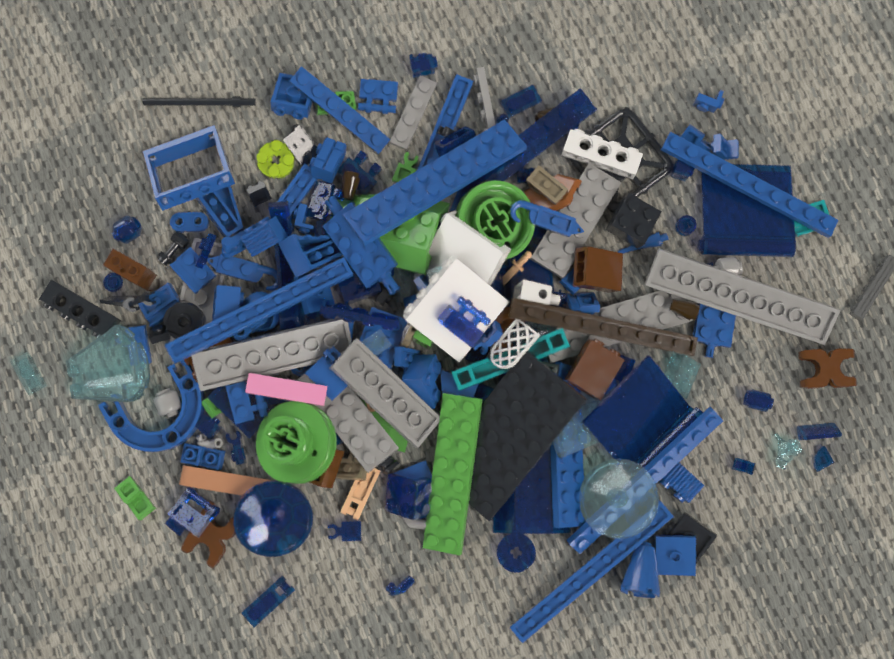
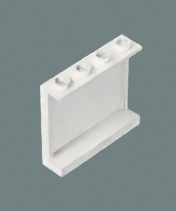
(468, 246)
(444, 289)

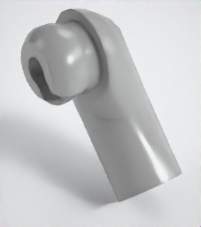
(418, 524)

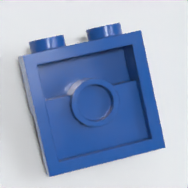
(289, 99)

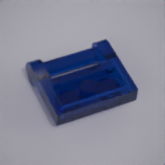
(188, 516)

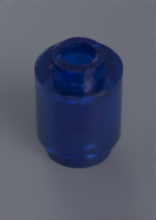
(758, 400)

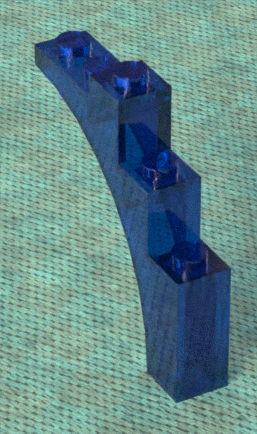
(291, 316)

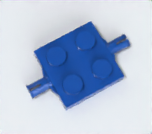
(714, 328)

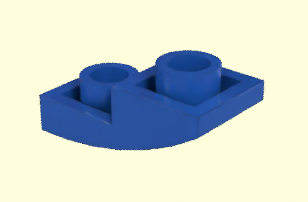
(203, 456)

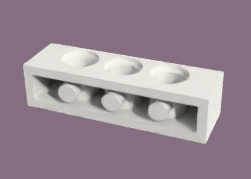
(609, 162)

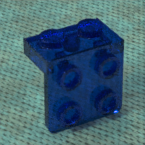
(408, 496)

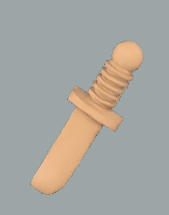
(516, 267)

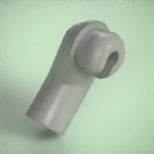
(208, 443)

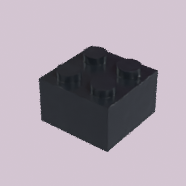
(633, 220)

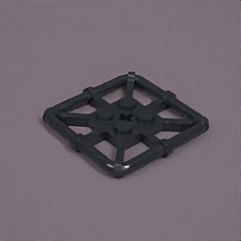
(649, 138)

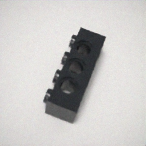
(55, 292)

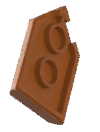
(569, 182)

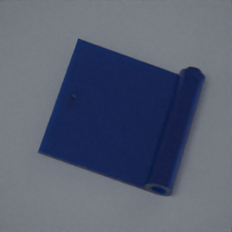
(742, 225)
(641, 415)

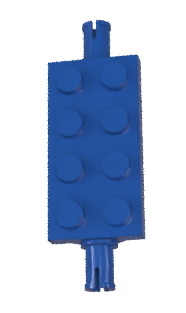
(369, 262)

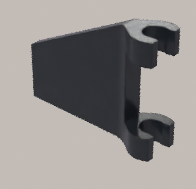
(128, 301)

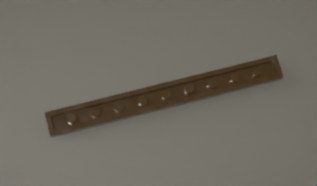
(602, 327)

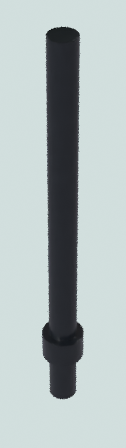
(235, 101)

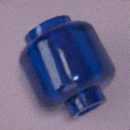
(126, 229)

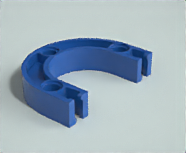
(159, 441)

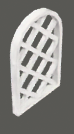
(519, 355)

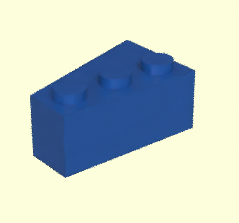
(222, 211)
(308, 252)

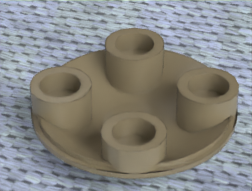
(407, 335)

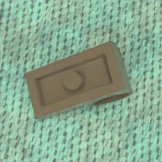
(547, 185)

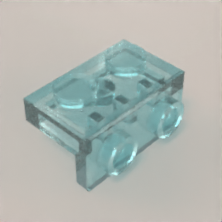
(682, 373)

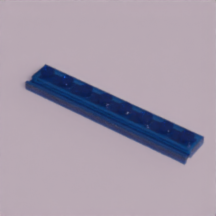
(543, 135)

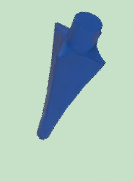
(653, 241)

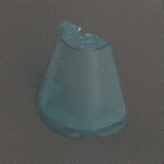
(110, 368)

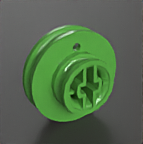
(493, 202)
(314, 437)

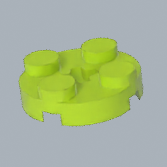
(275, 170)

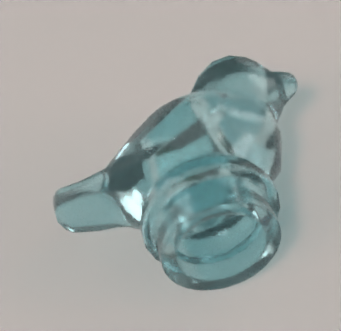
(786, 451)

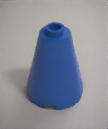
(642, 573)

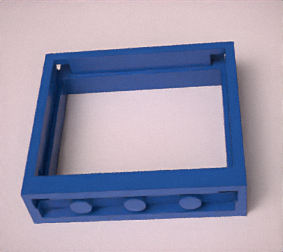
(180, 148)

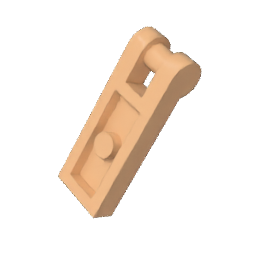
(359, 494)

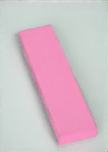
(286, 389)

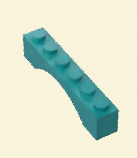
(485, 369)

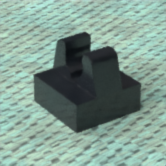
(259, 193)

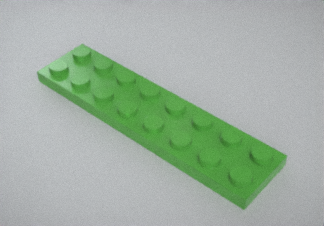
(452, 473)

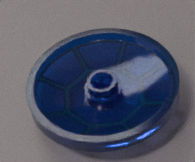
(273, 518)

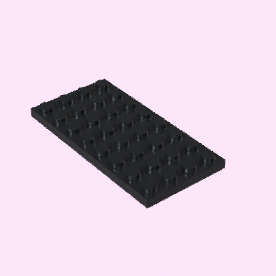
(517, 429)

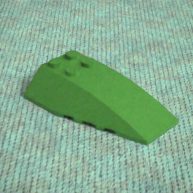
(412, 239)

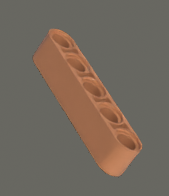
(218, 480)

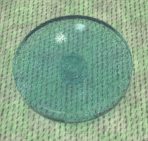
(618, 498)

